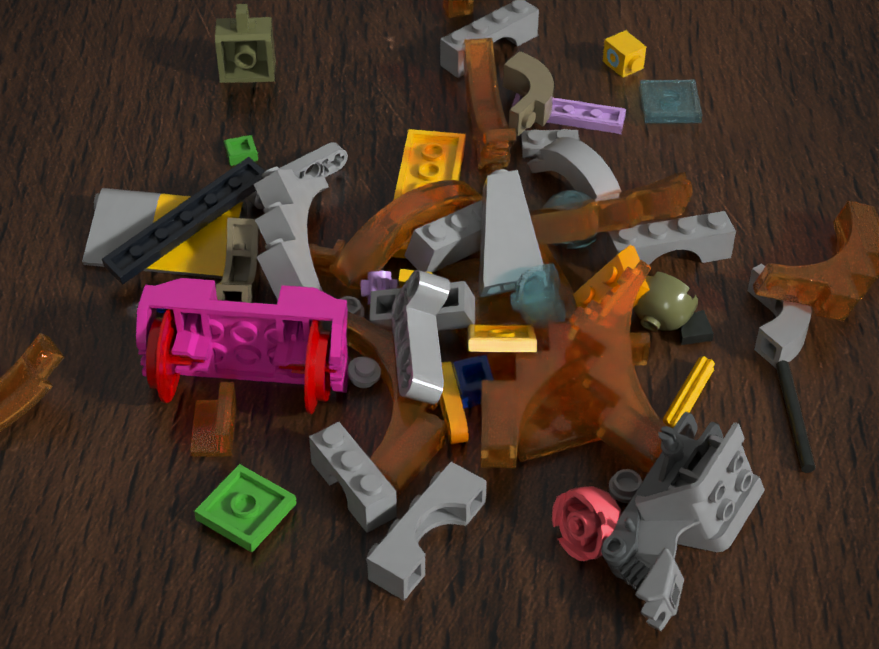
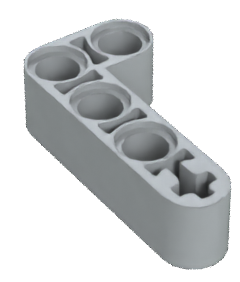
(417, 336)

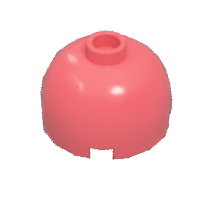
(585, 520)

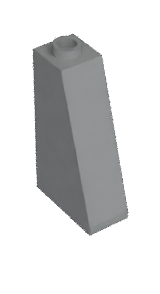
(506, 234)

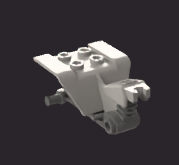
(689, 498)

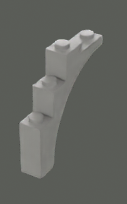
(285, 227)

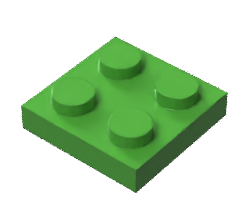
(245, 507)

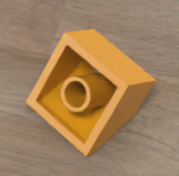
(607, 277)

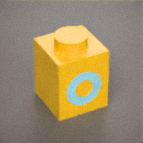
(624, 53)

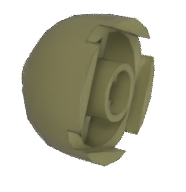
(665, 304)

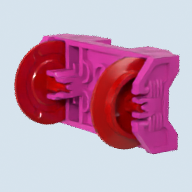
(242, 338)

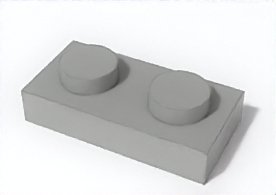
(536, 139)

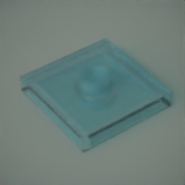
(670, 101)

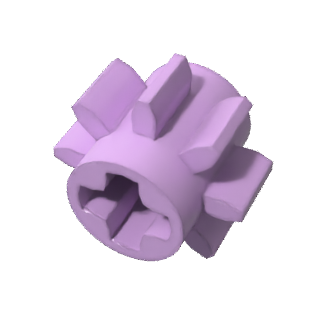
(377, 281)

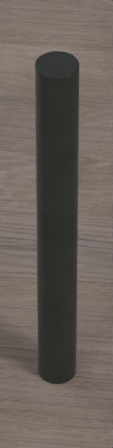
(795, 417)

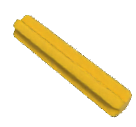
(689, 391)

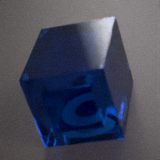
(469, 378)

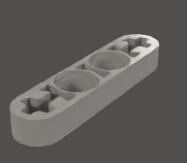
(326, 161)

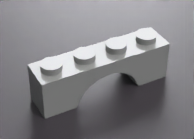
(514, 21)
(706, 235)
(450, 499)

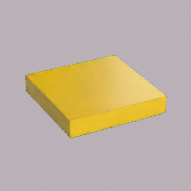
(501, 338)

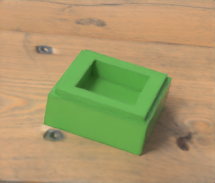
(239, 149)

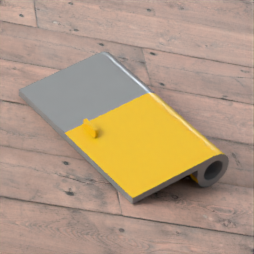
(126, 213)

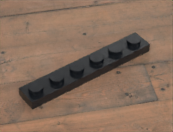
(183, 221)

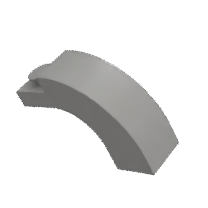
(578, 165)
(786, 333)

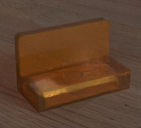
(214, 424)

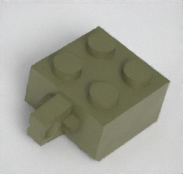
(245, 48)

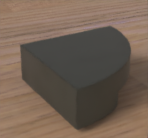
(696, 329)

